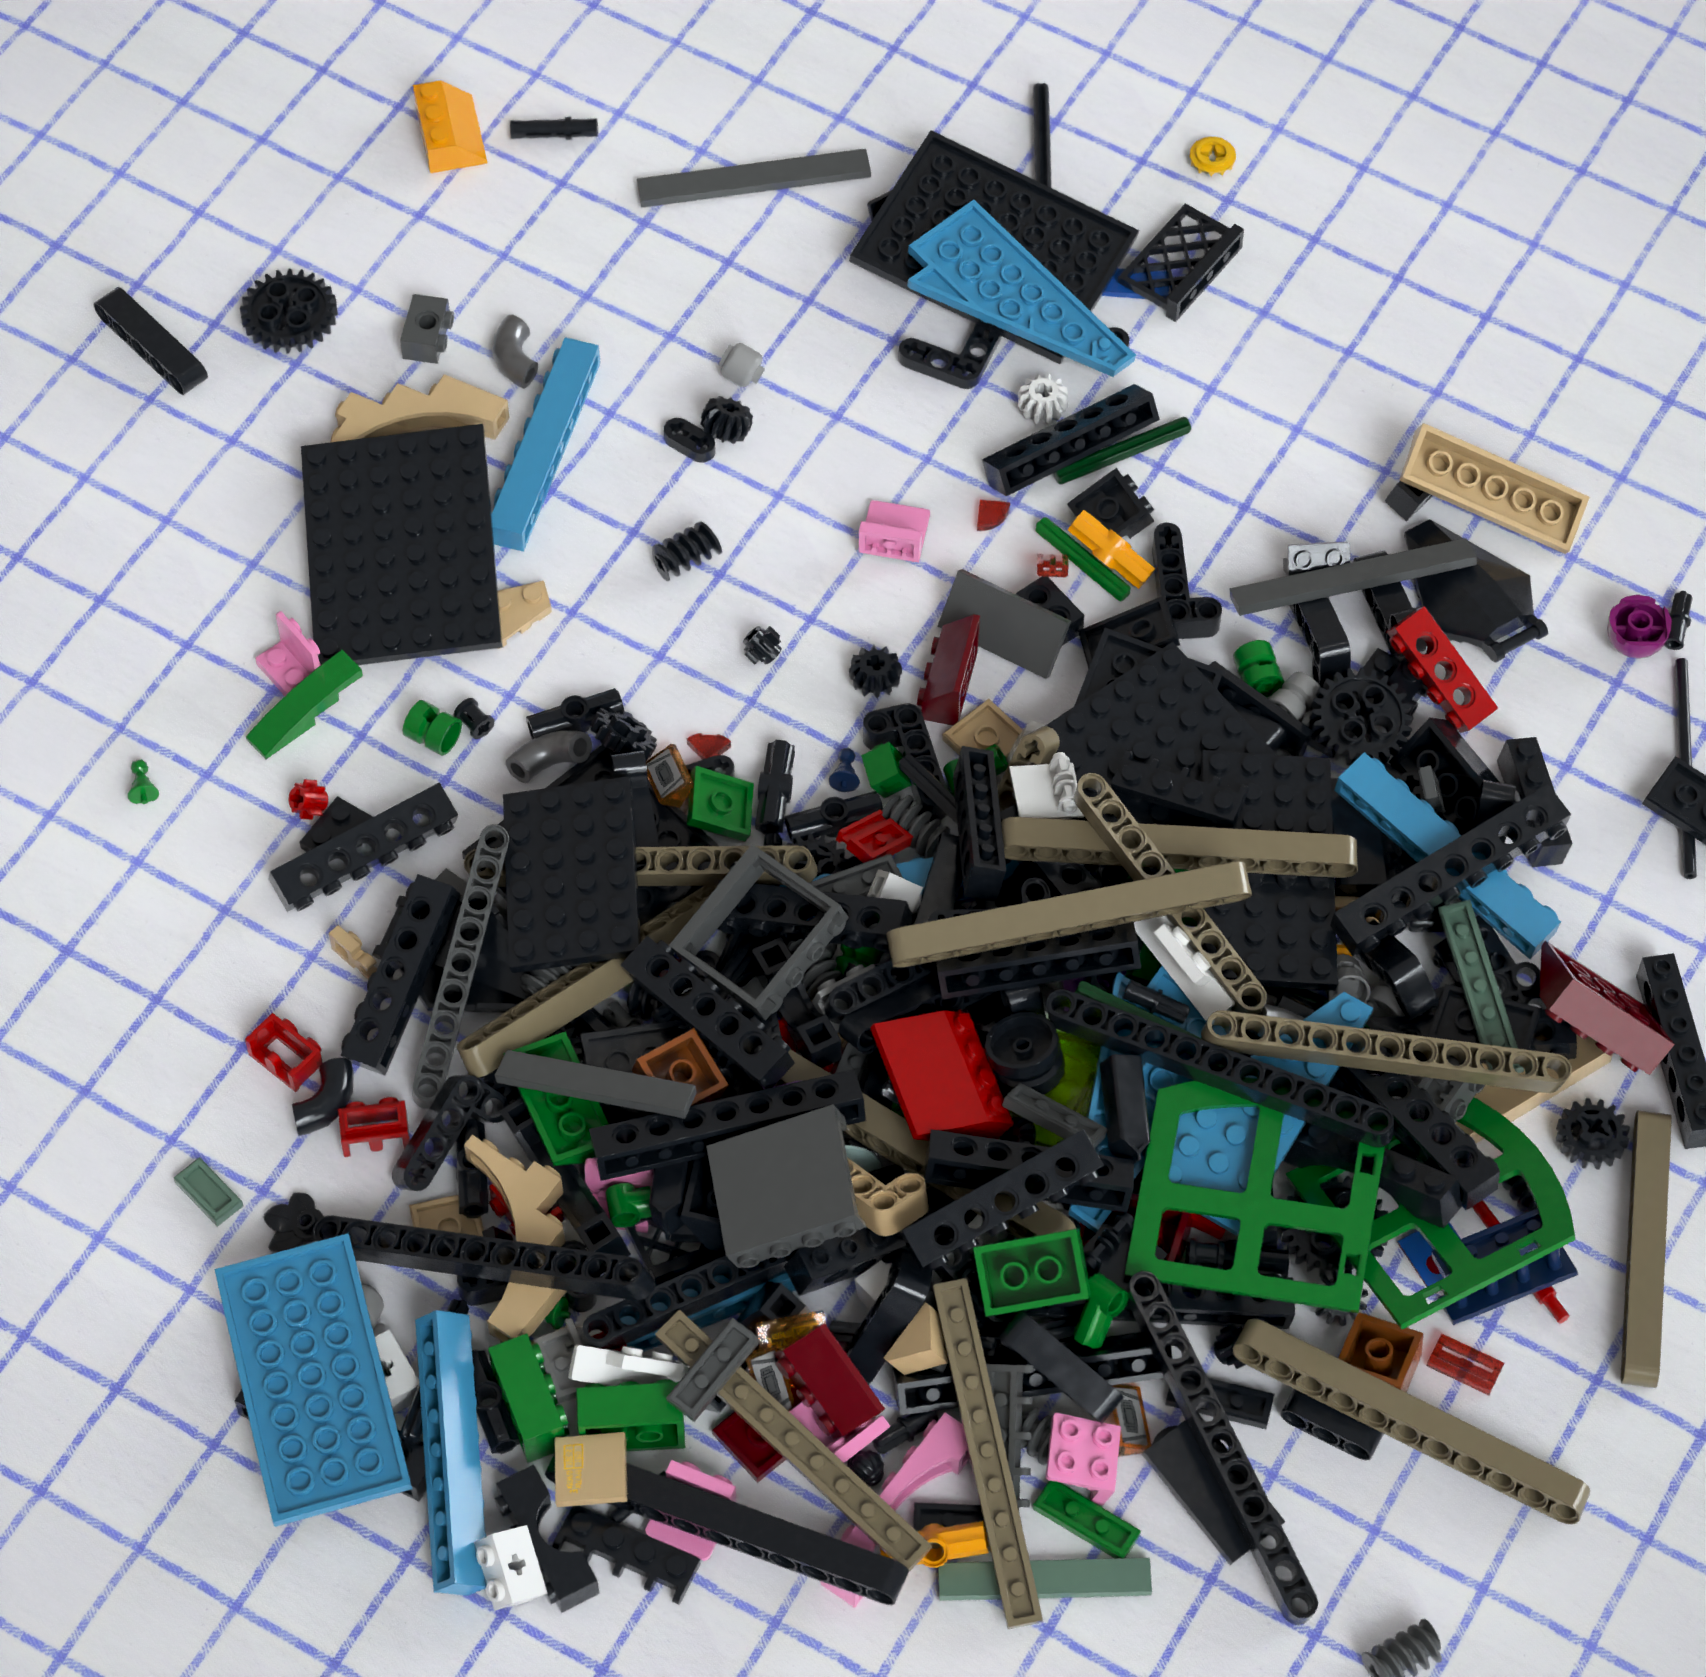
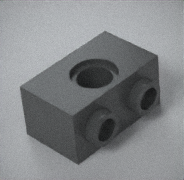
(426, 329)

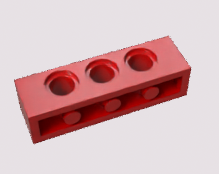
(1477, 701)

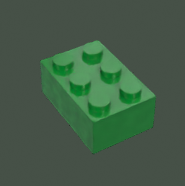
(1032, 1272)
(529, 1396)
(632, 1409)

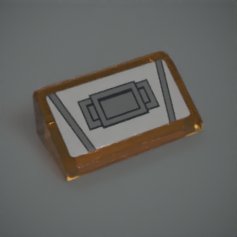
(669, 776)
(763, 1369)
(1133, 1422)

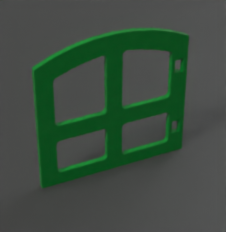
(1252, 1208)
(1467, 1272)

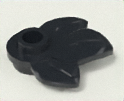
(291, 1222)

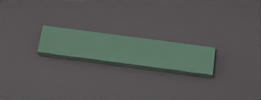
(1477, 976)
(1051, 1579)

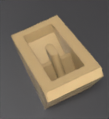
(920, 1344)

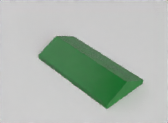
(561, 1119)

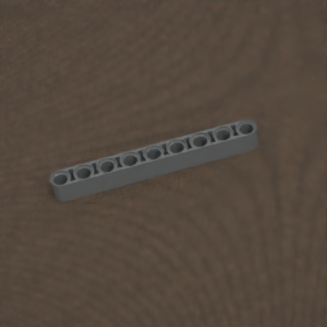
(465, 950)

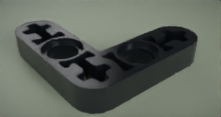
(963, 362)

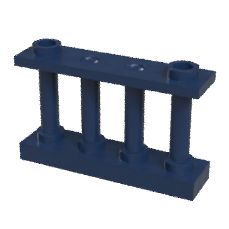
(1527, 1280)

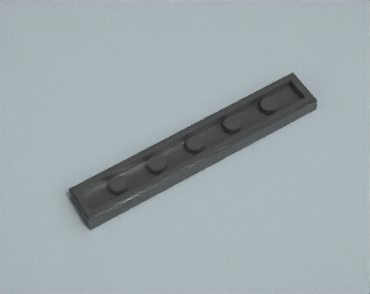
(596, 1084)

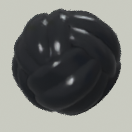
(867, 1466)

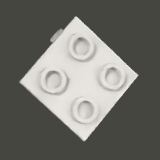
(1046, 789)

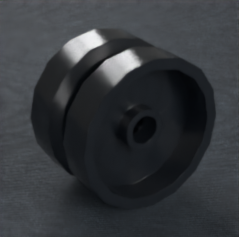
(1025, 1051)

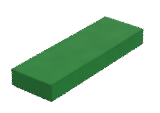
(1086, 1519)

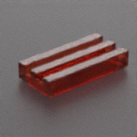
(1052, 564)
(1459, 1374)

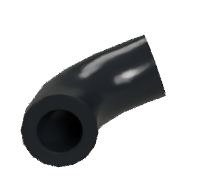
(332, 1095)

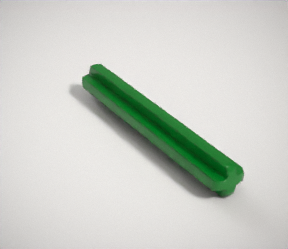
(1083, 559)

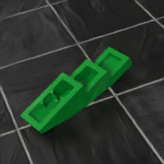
(302, 704)

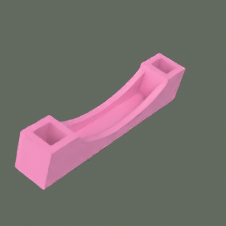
(940, 1452)

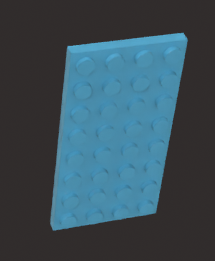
(312, 1380)

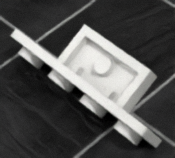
(1185, 966)
(616, 1367)

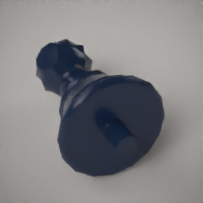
(844, 777)

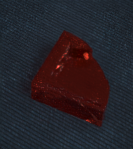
(992, 514)
(708, 745)

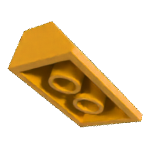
(448, 126)

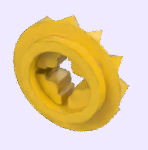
(1202, 150)

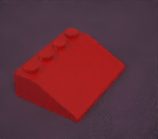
(942, 1075)

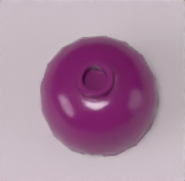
(1638, 626)

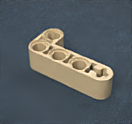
(888, 1206)

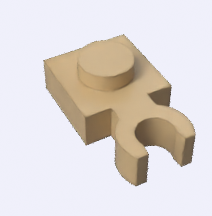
(349, 948)

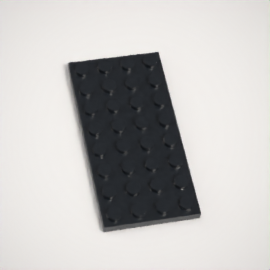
(1286, 922)

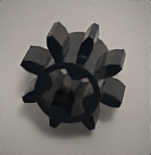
(762, 645)
(1224, 1346)

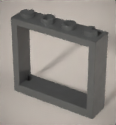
(725, 899)

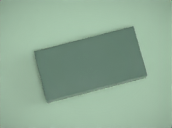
(208, 1191)

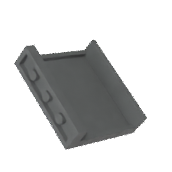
(784, 1187)

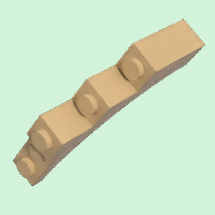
(407, 411)
(528, 1198)

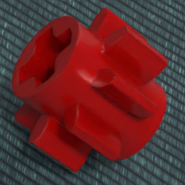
(308, 799)

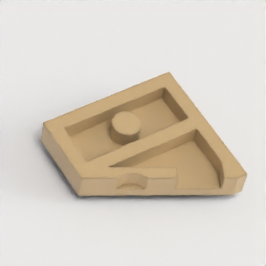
(522, 607)

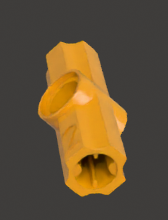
(1111, 549)
(955, 1542)

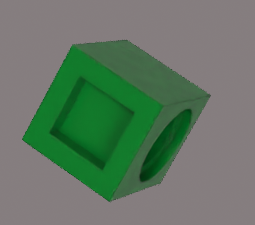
(884, 771)

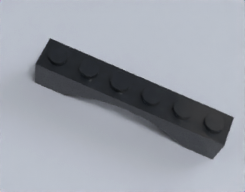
(1418, 1187)
(577, 1200)

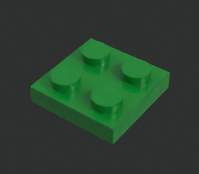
(720, 804)

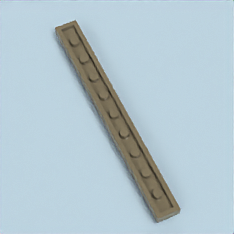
(802, 1449)
(987, 1454)

